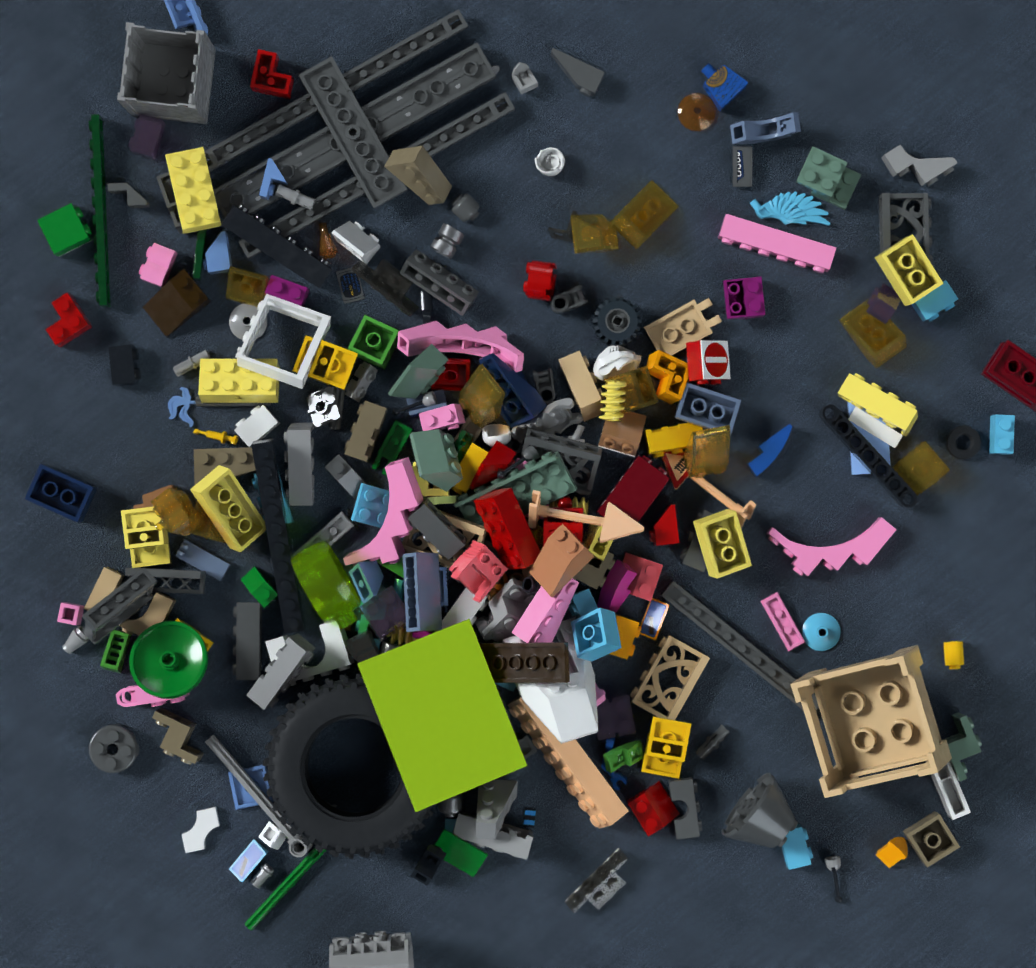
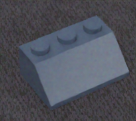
(707, 408)

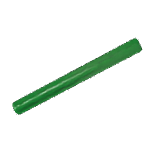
(284, 887)

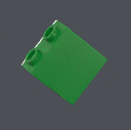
(65, 229)

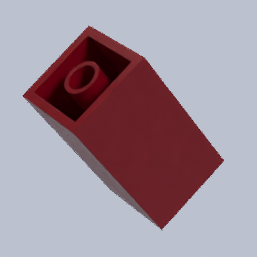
(636, 488)

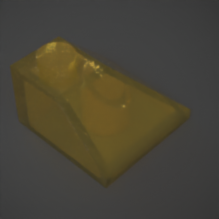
(593, 234)

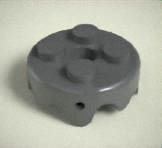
(127, 748)

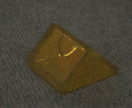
(246, 286)

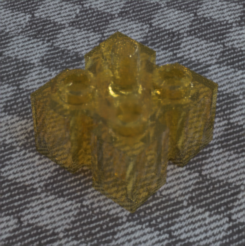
(177, 512)

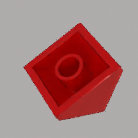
(454, 376)

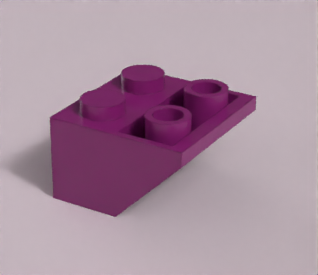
(744, 298)

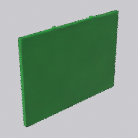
(461, 853)

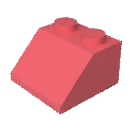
(646, 578)

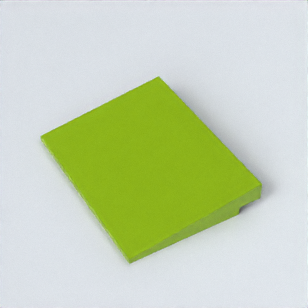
(442, 715)

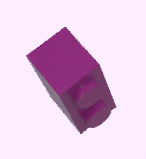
(287, 290)

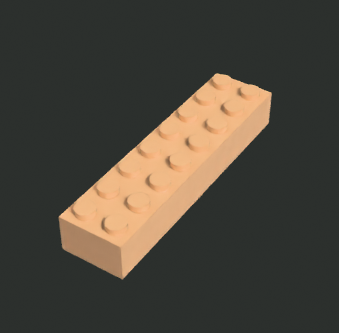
(573, 768)

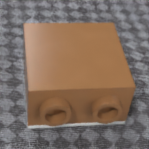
(623, 435)

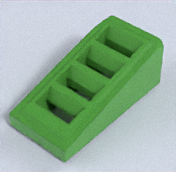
(120, 660)

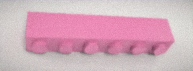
(776, 243)

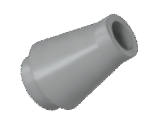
(75, 640)

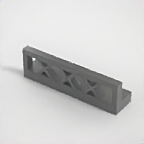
(162, 573)

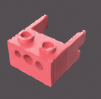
(478, 570)

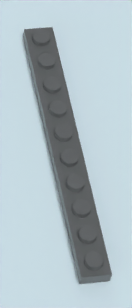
(732, 641)

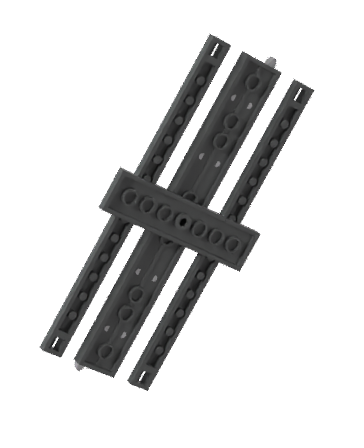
(356, 131)

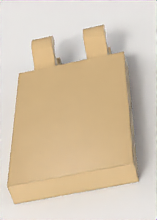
(681, 327)

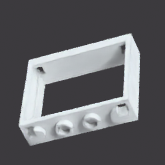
(292, 310)

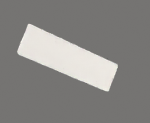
(875, 427)

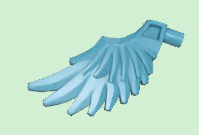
(791, 209)

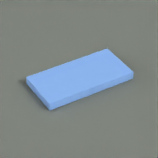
(880, 446)

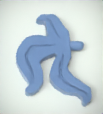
(177, 401)

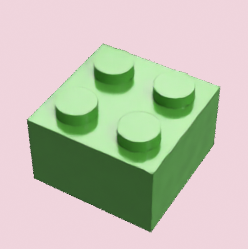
(374, 342)

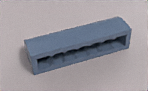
(422, 592)

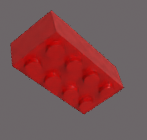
(507, 528)

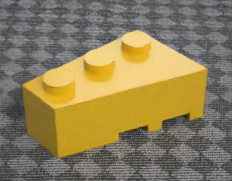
(669, 439)

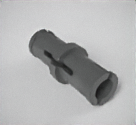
(712, 742)

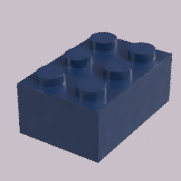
(61, 493)

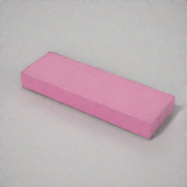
(782, 621)

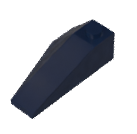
(520, 399)

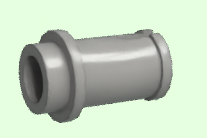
(262, 875)

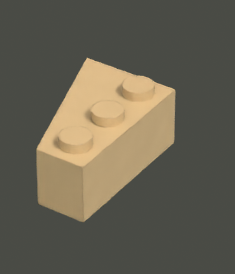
(582, 385)

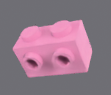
(443, 417)

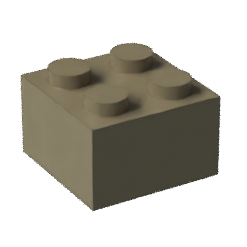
(931, 839)

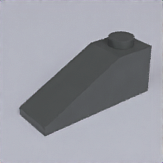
(581, 74)
(345, 475)

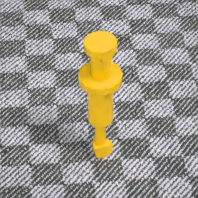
(223, 437)

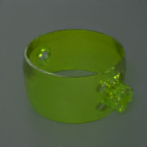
(326, 584)

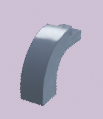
(765, 130)

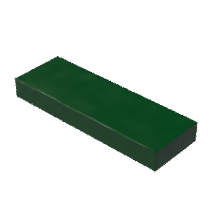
(199, 255)

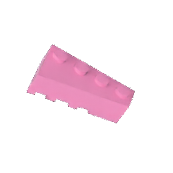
(545, 614)

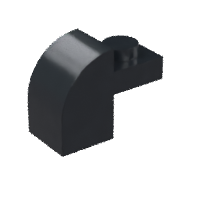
(428, 864)

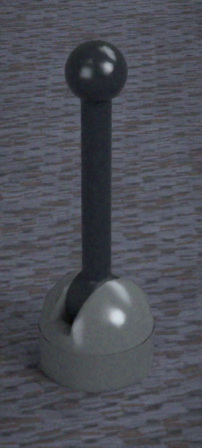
(529, 454)

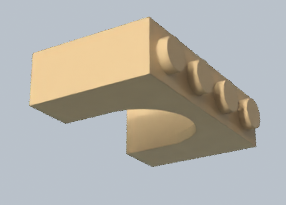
(157, 612)

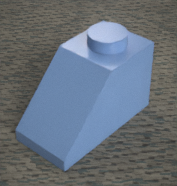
(218, 255)
(367, 579)

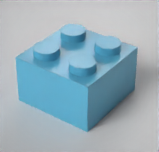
(596, 634)

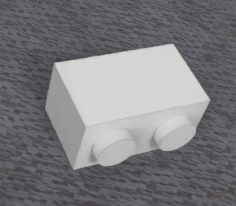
(257, 425)

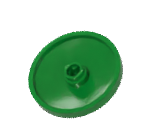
(168, 659)

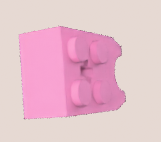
(140, 697)

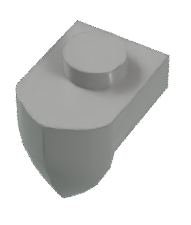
(524, 78)

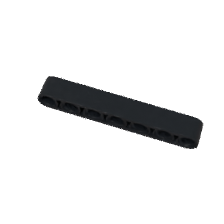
(877, 459)

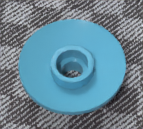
(811, 629)

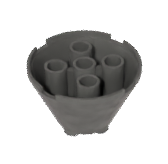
(761, 815)

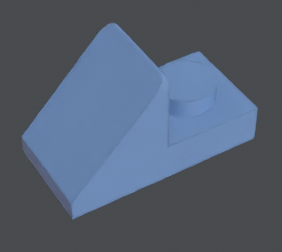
(271, 175)

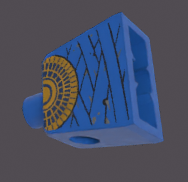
(722, 85)

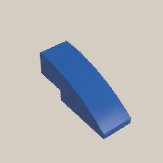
(769, 451)

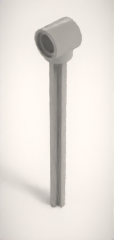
(258, 795)

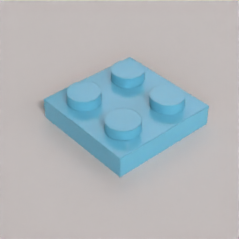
(371, 505)

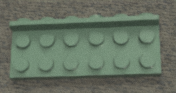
(545, 475)

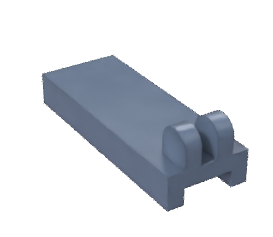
(202, 560)

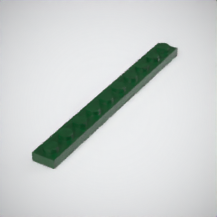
(99, 203)

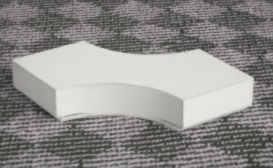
(205, 822)

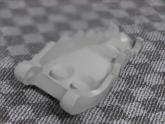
(551, 420)

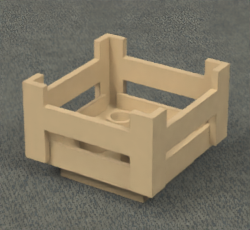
(874, 721)

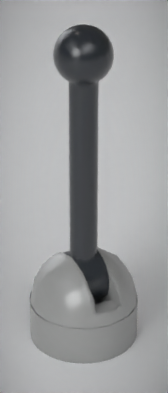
(429, 399)
(833, 864)

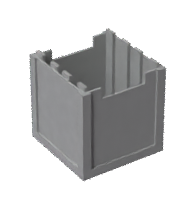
(167, 74)

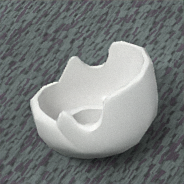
(550, 161)
(496, 432)

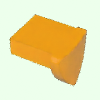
(893, 851)

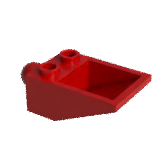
(551, 523)

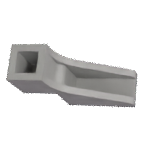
(924, 170)

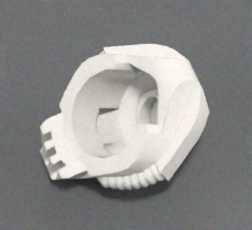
(615, 361)

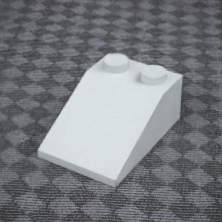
(356, 241)

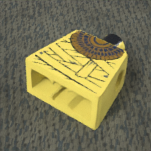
(592, 542)

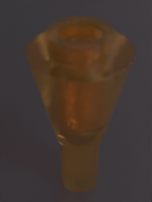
(327, 246)

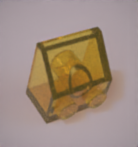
(921, 468)

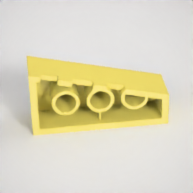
(878, 403)

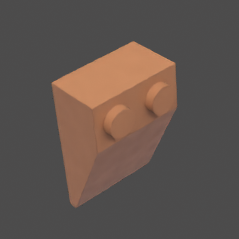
(559, 560)

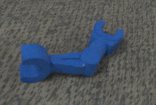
(615, 776)

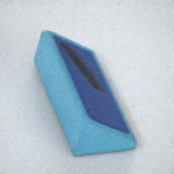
(248, 860)

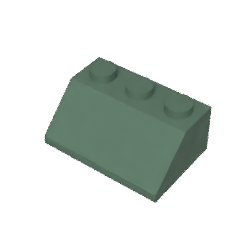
(420, 374)
(436, 458)

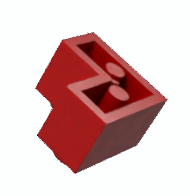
(265, 78)
(72, 321)

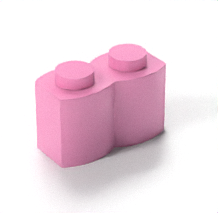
(158, 265)

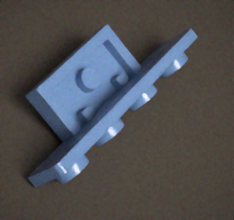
(185, 14)

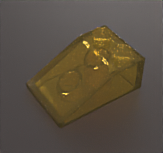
(644, 214)
(874, 338)
(482, 397)
(707, 452)

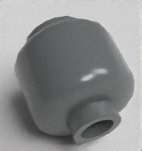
(465, 207)

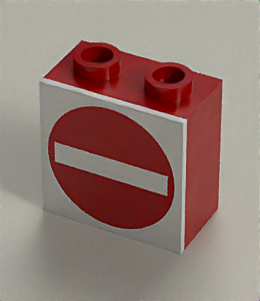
(708, 361)

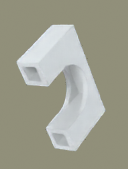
(335, 652)

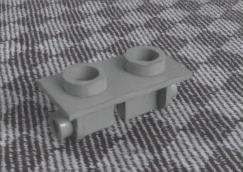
(357, 389)

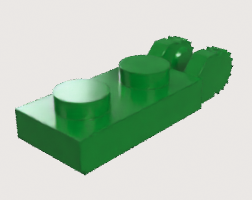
(393, 444)

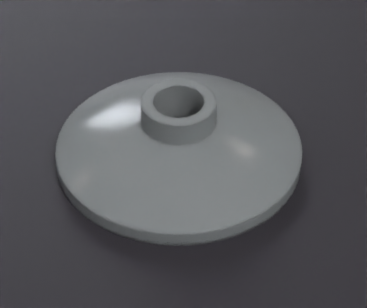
(237, 318)

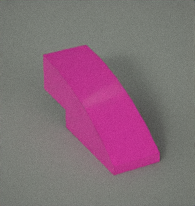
(616, 586)

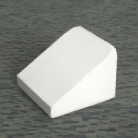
(272, 836)

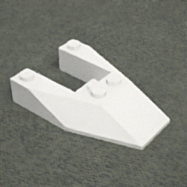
(568, 707)

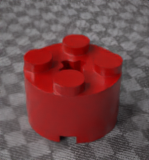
(540, 280)

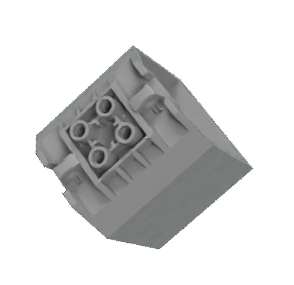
(372, 951)

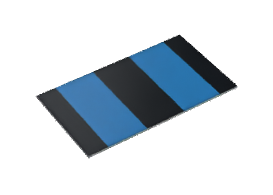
(529, 817)

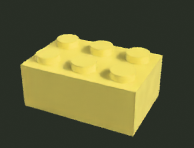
(909, 270)
(722, 543)

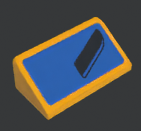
(653, 618)

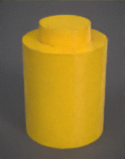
(953, 654)

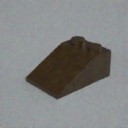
(176, 302)

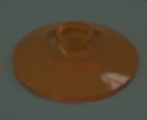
(694, 121)

